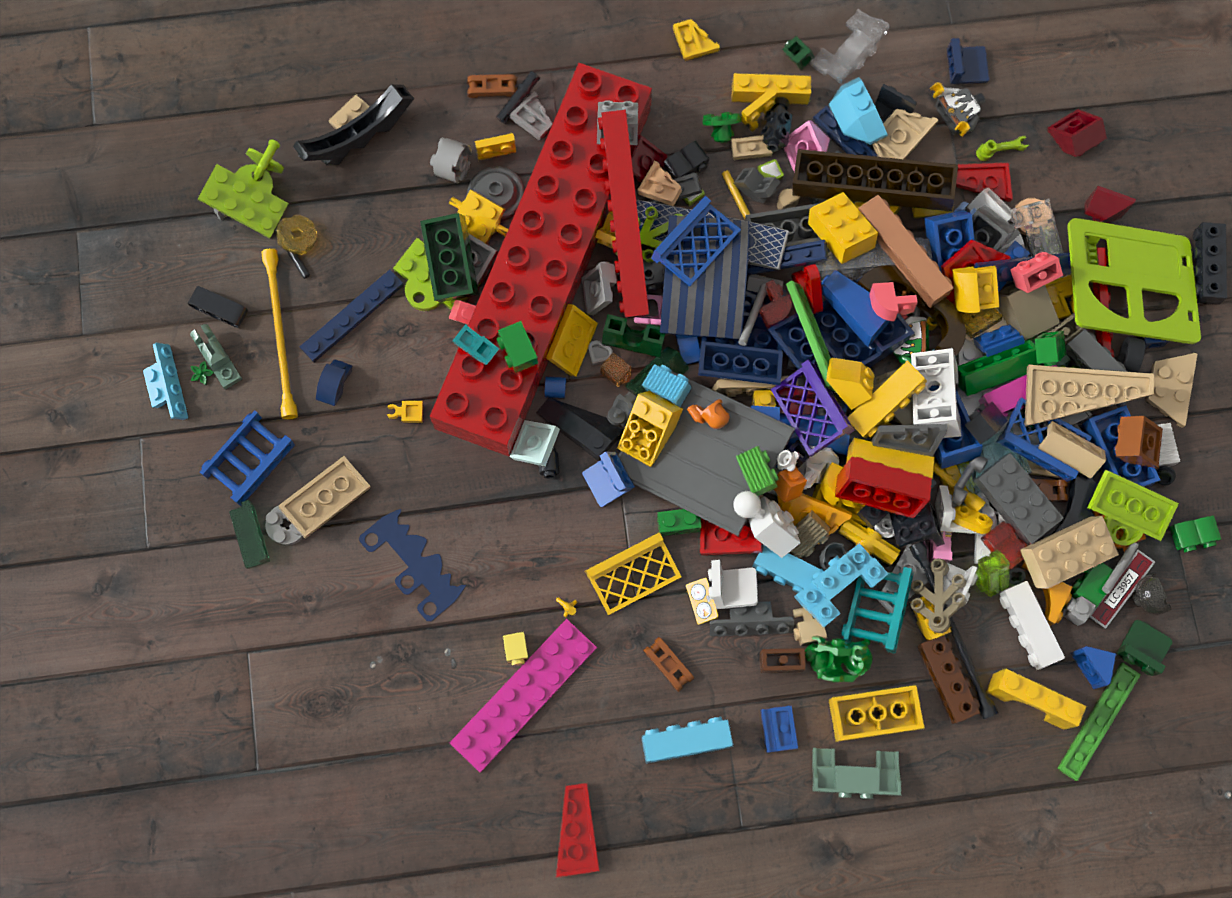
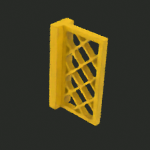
(625, 557)

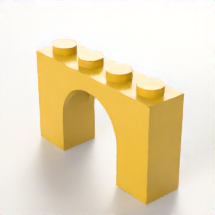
(1059, 709)

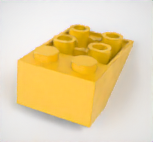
(649, 427)

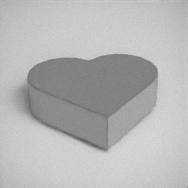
(598, 352)

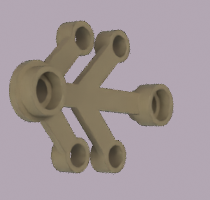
(940, 597)

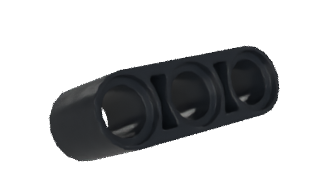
(217, 307)

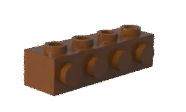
(948, 679)

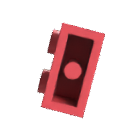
(1036, 272)

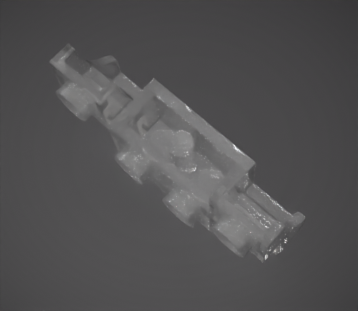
(852, 53)
(1039, 227)

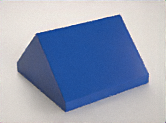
(1095, 665)

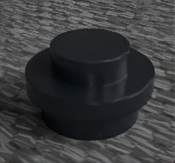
(1166, 474)

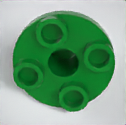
(721, 125)

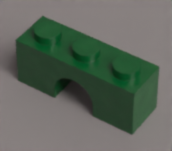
(620, 335)

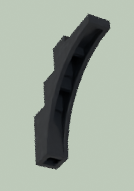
(357, 133)
(1080, 495)

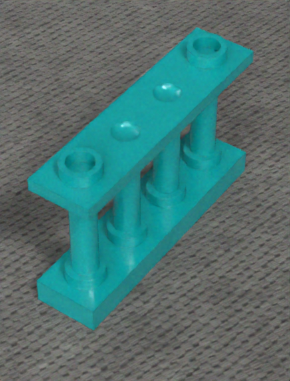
(893, 619)

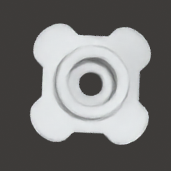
(787, 460)

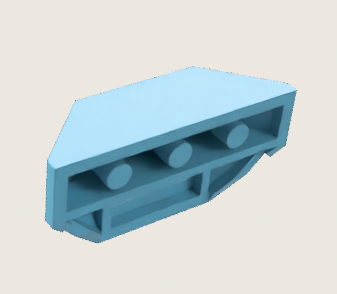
(857, 113)

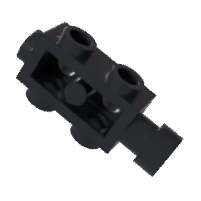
(777, 125)

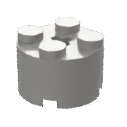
(451, 160)

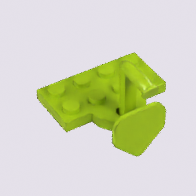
(245, 196)

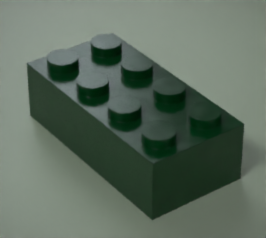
(449, 257)

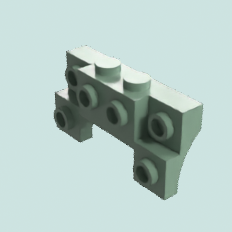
(850, 780)

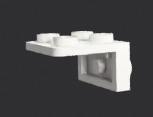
(732, 587)

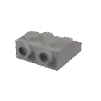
(597, 287)

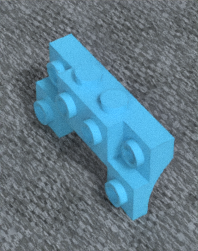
(840, 574)

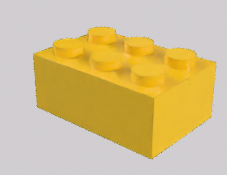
(842, 227)

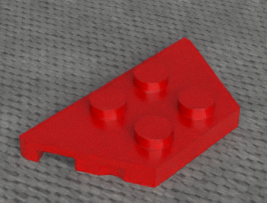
(967, 256)

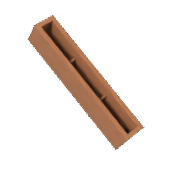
(906, 252)

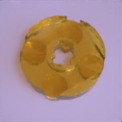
(296, 244)

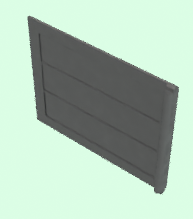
(700, 462)

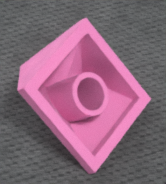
(806, 138)

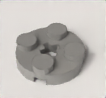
(278, 533)

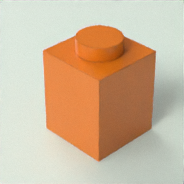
(790, 484)

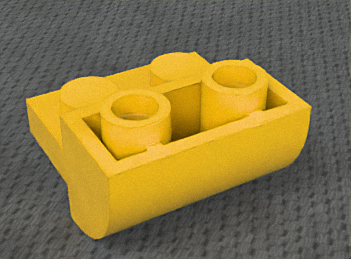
(975, 288)

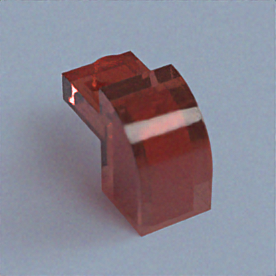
(778, 308)

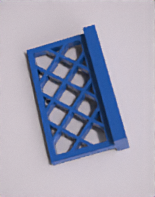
(680, 234)
(1032, 452)

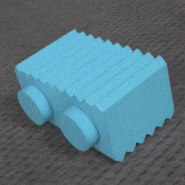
(667, 385)

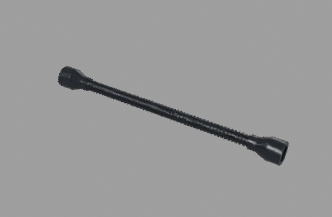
(987, 706)

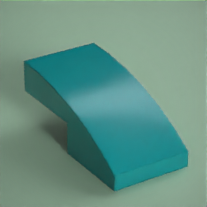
(475, 345)

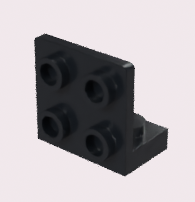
(890, 100)
(922, 526)

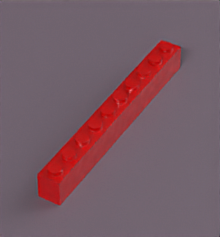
(625, 214)

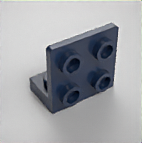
(967, 63)

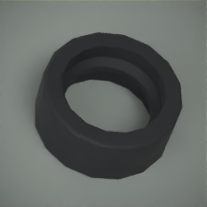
(1132, 354)

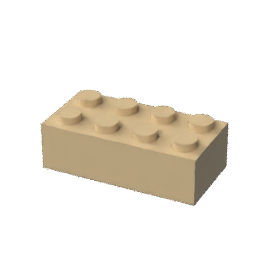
(1069, 552)

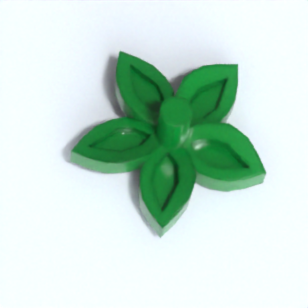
(201, 373)

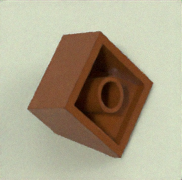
(1139, 441)

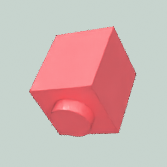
(462, 312)

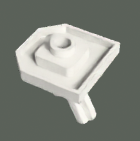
(815, 466)

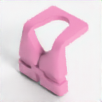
(653, 320)

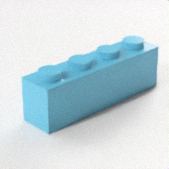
(785, 570)

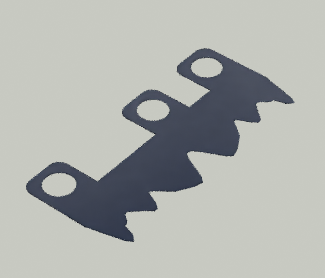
(422, 569)

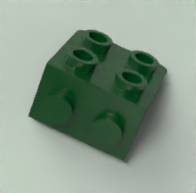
(1145, 648)

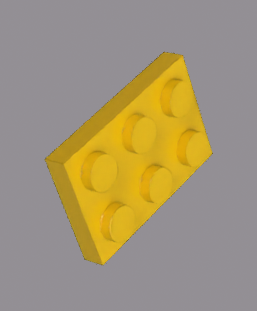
(571, 340)

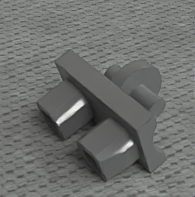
(621, 409)

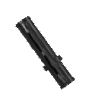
(518, 97)

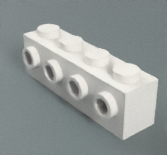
(1031, 625)

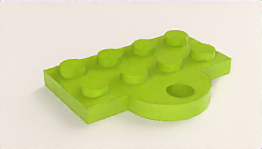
(415, 269)
(1131, 508)

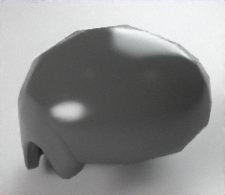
(830, 552)

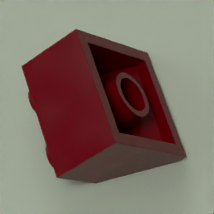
(1078, 132)

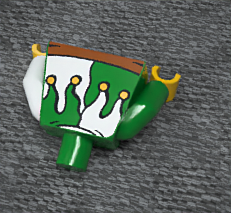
(918, 342)

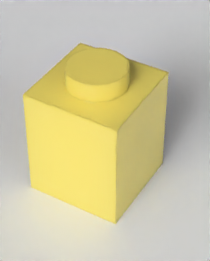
(515, 648)

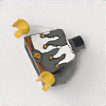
(958, 108)

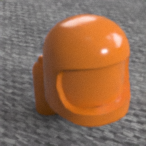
(714, 414)

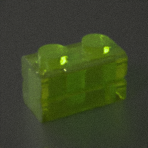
(993, 573)

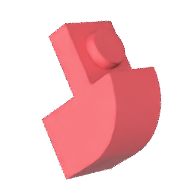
(887, 304)

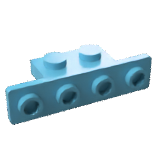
(164, 383)

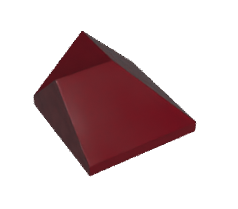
(1107, 205)

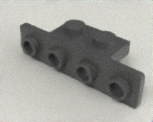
(751, 621)

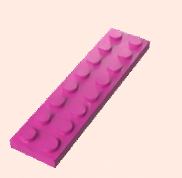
(523, 695)

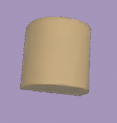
(786, 199)

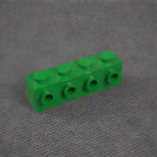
(996, 369)

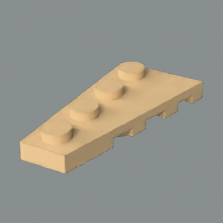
(736, 387)

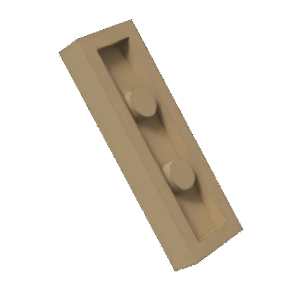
(1072, 450)

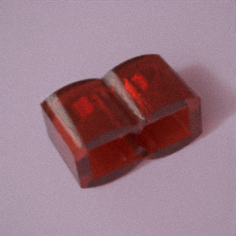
(1004, 540)

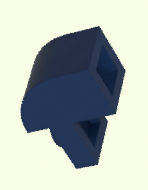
(332, 382)

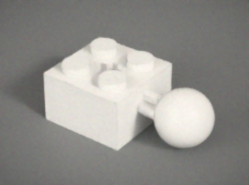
(768, 522)

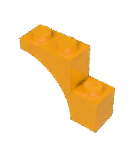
(1054, 600)

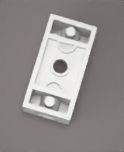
(937, 406)

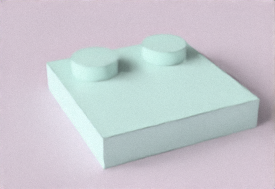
(534, 443)

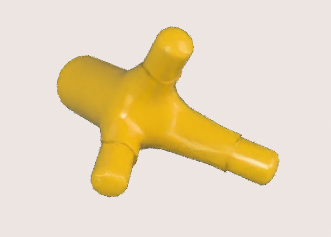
(568, 607)

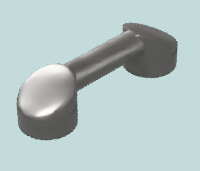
(977, 465)

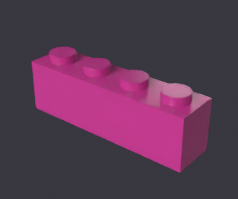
(1007, 395)

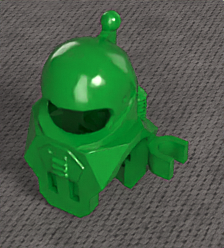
(854, 655)

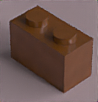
(782, 660)

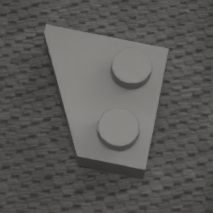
(532, 117)

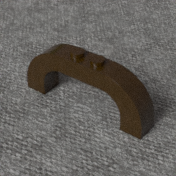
(943, 313)

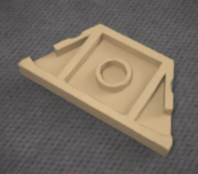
(904, 134)
(1173, 386)

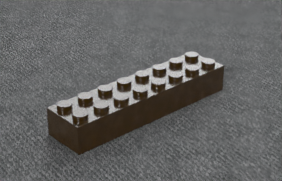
(864, 177)

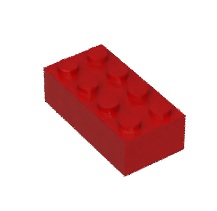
(883, 487)

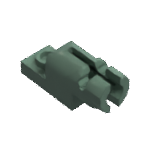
(216, 357)

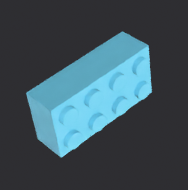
(686, 741)

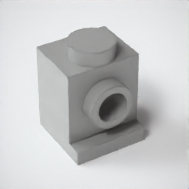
(1078, 610)

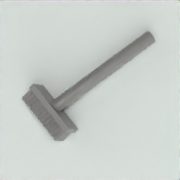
(755, 283)

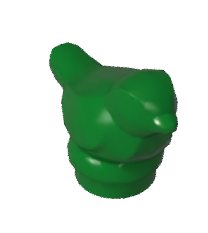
(817, 660)

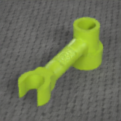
(987, 150)

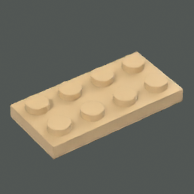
(324, 497)

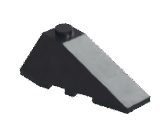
(584, 428)

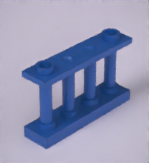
(256, 476)

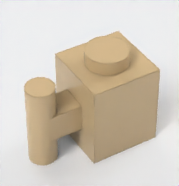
(807, 628)

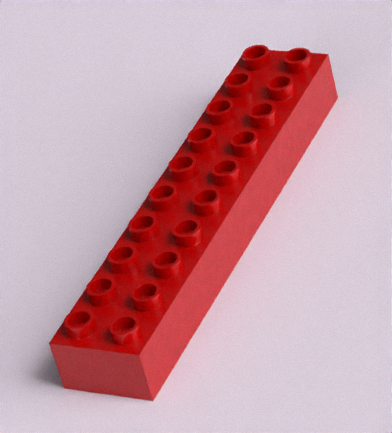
(537, 265)

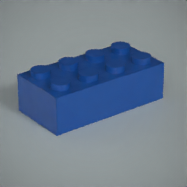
(948, 234)
(1105, 435)
(961, 448)

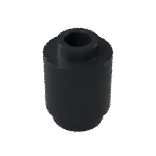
(552, 465)

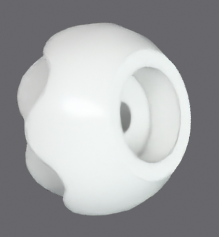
(885, 532)

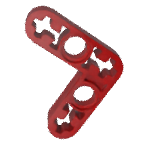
(811, 284)

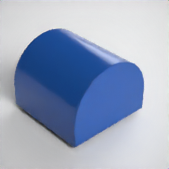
(555, 387)

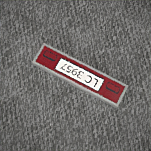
(1122, 590)

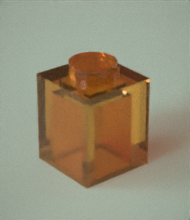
(616, 370)

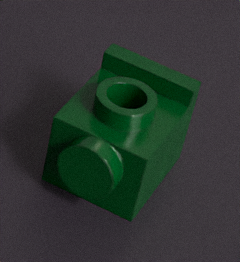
(804, 54)

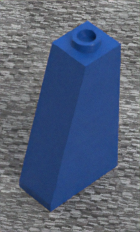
(853, 306)

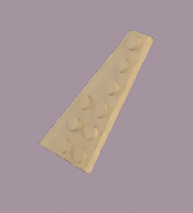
(1071, 391)

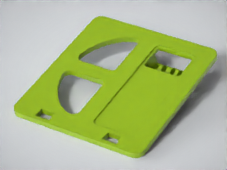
(1137, 262)

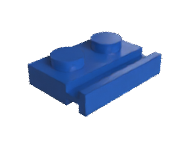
(998, 340)
(779, 729)

